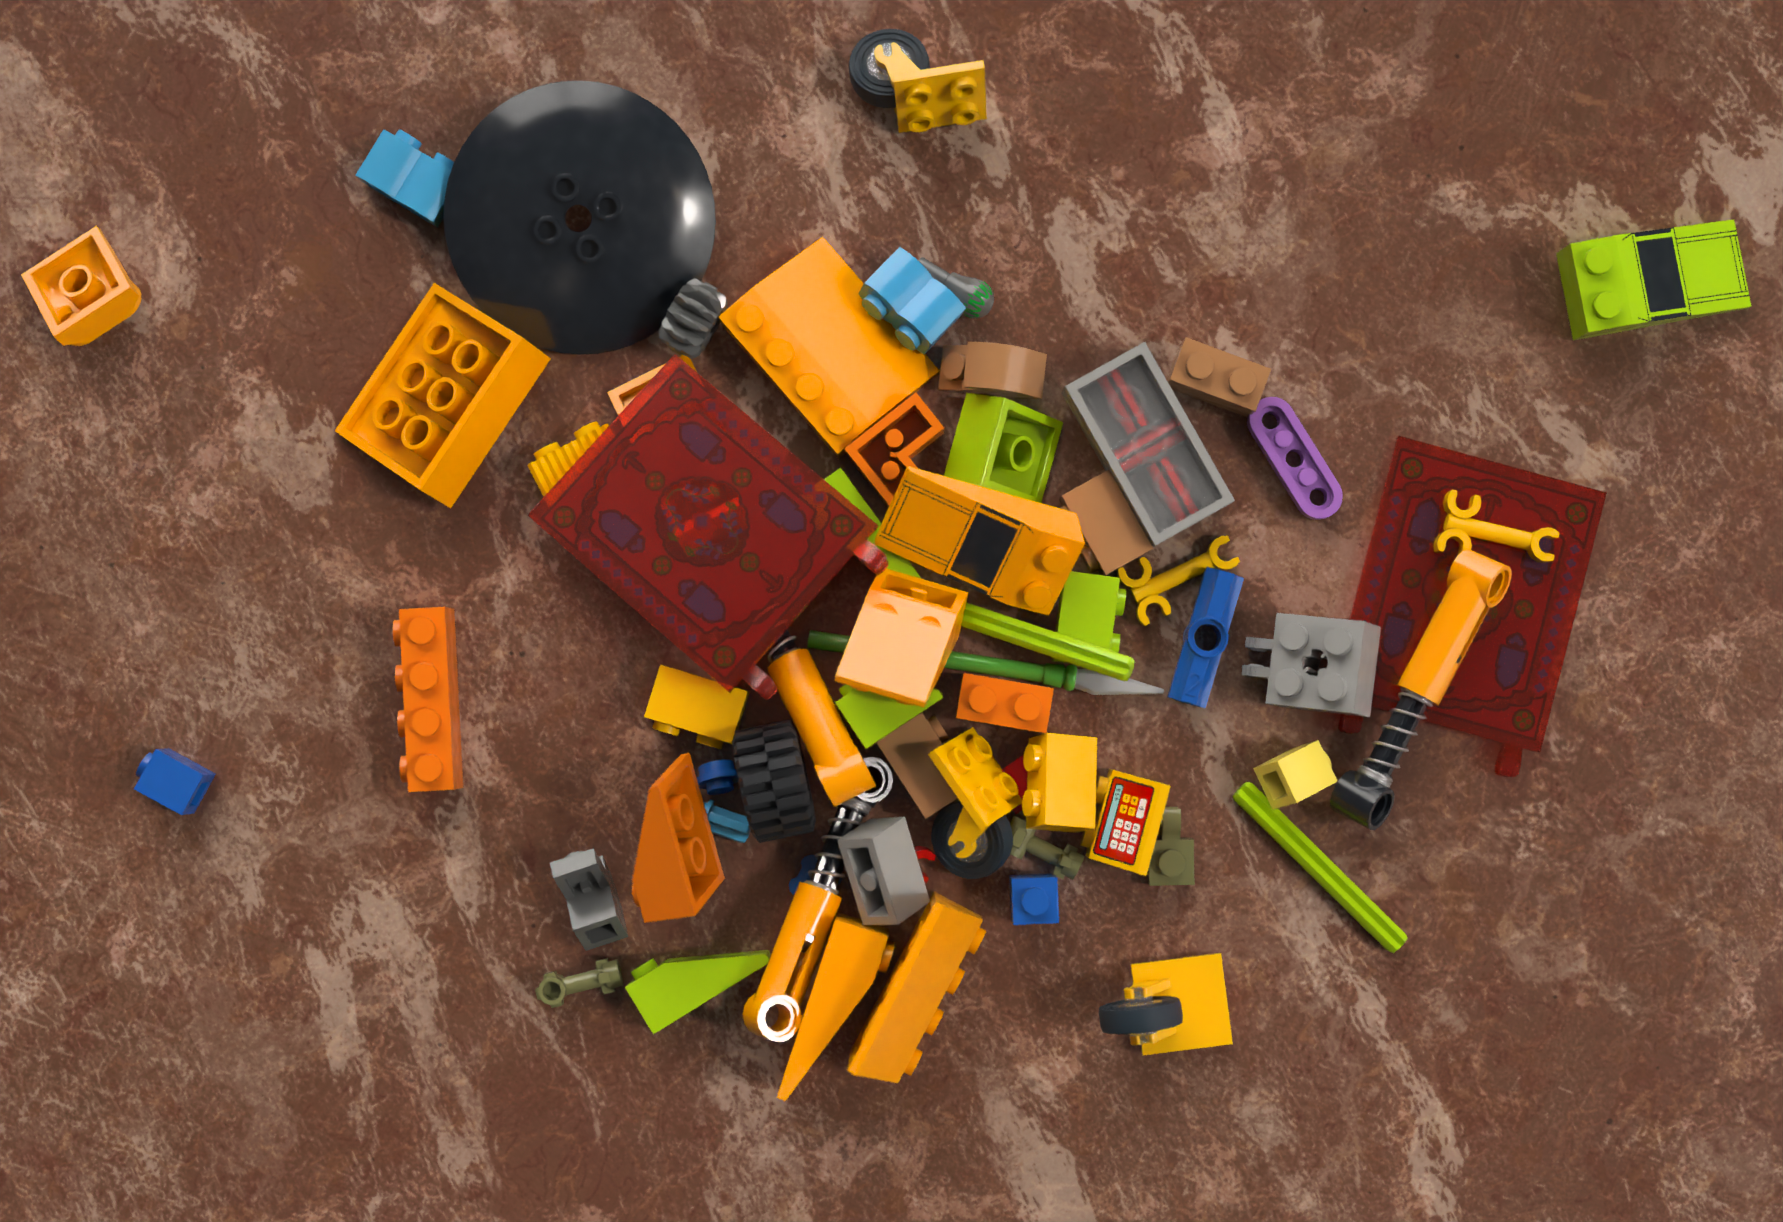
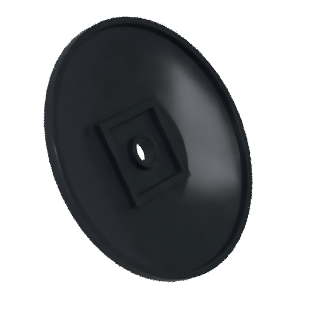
(591, 150)

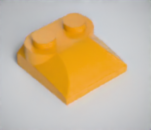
(82, 290)

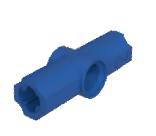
(1213, 608)

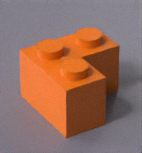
(891, 443)

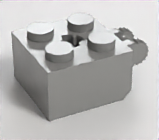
(1295, 659)

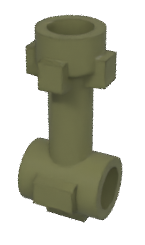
(1066, 861)
(556, 986)

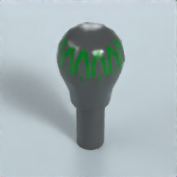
(972, 292)

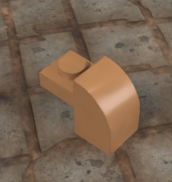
(993, 370)

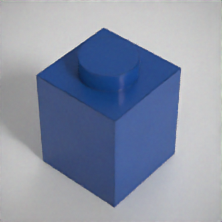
(173, 780)
(1034, 899)

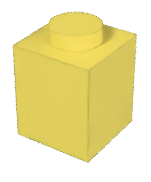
(1295, 774)

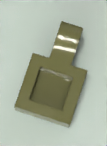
(1172, 856)

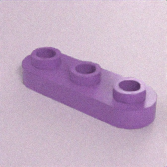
(1312, 471)

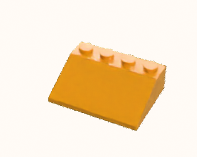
(824, 347)
(442, 395)
(914, 991)

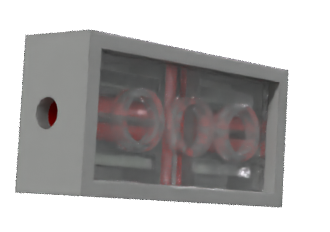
(1147, 444)

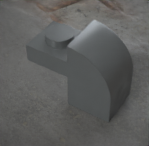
(590, 898)

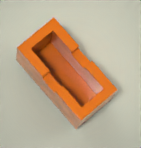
(1004, 703)

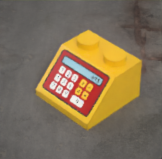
(1126, 821)

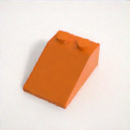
(676, 851)

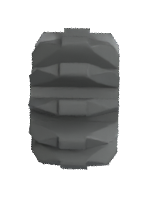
(692, 318)

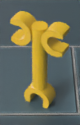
(1460, 526)
(1147, 589)

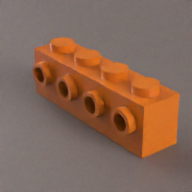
(429, 698)

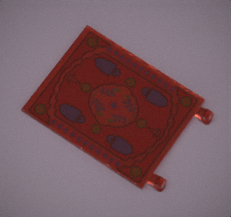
(705, 524)
(1520, 648)

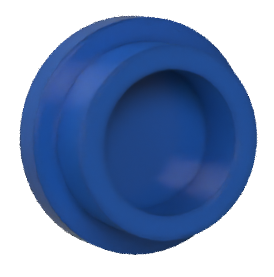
(717, 776)

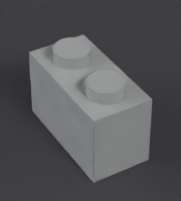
(883, 871)

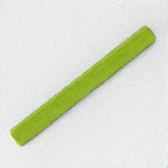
(1048, 642)
(1320, 867)

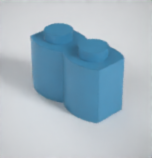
(407, 175)
(910, 301)

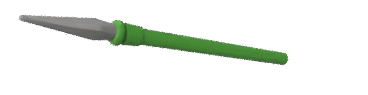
(1048, 674)

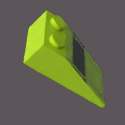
(1652, 278)

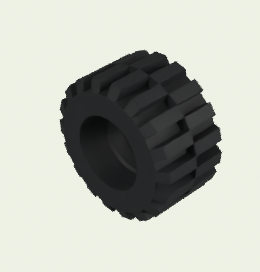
(773, 781)

